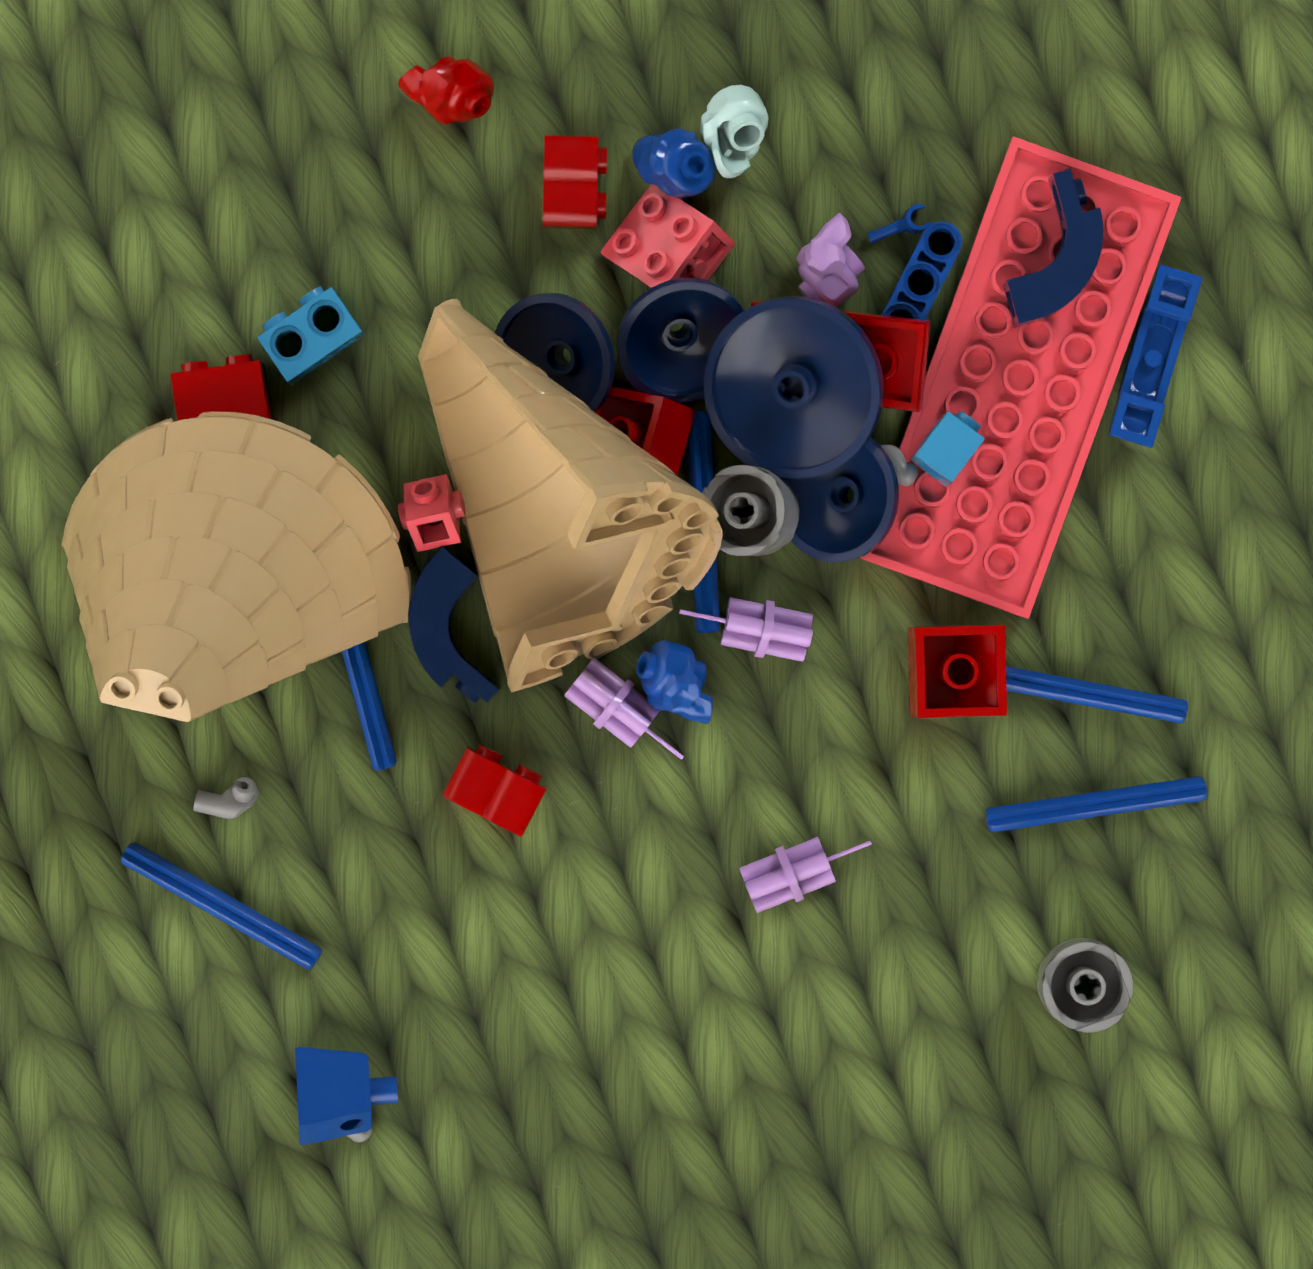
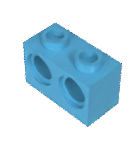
(316, 345)
(948, 447)

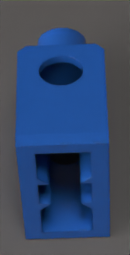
(337, 1093)

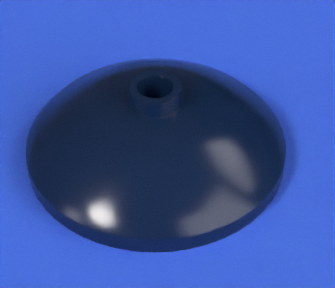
(552, 322)
(673, 361)
(843, 530)

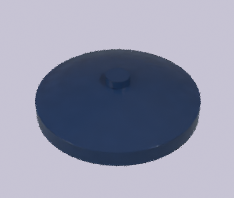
(793, 387)

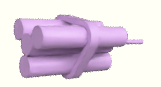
(764, 629)
(614, 704)
(790, 873)

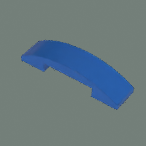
(1154, 356)

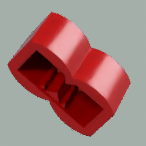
(572, 182)
(495, 790)

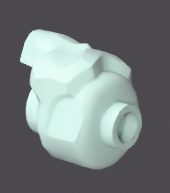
(734, 128)

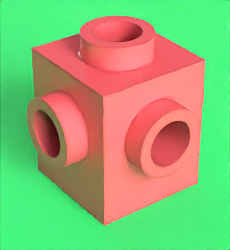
(432, 512)

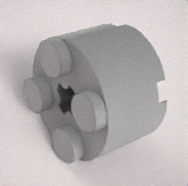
(774, 510)
(1107, 996)

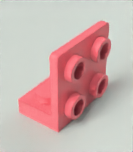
(667, 241)

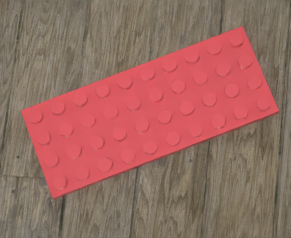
(1026, 386)

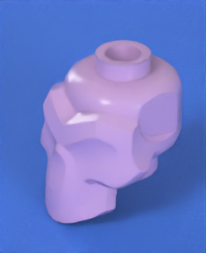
(829, 264)

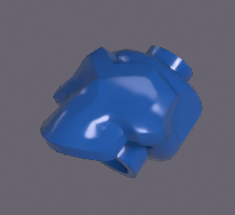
(675, 162)
(675, 681)

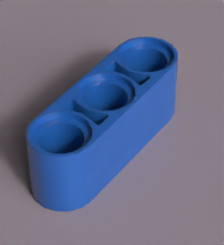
(925, 262)

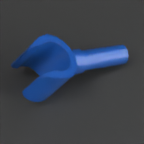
(899, 226)

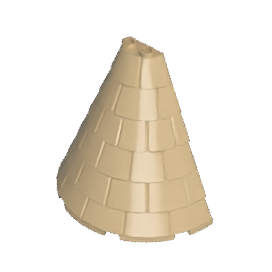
(563, 511)
(226, 562)

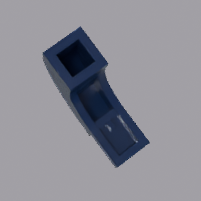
(1052, 288)
(430, 616)

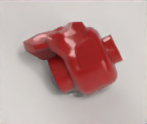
(450, 89)

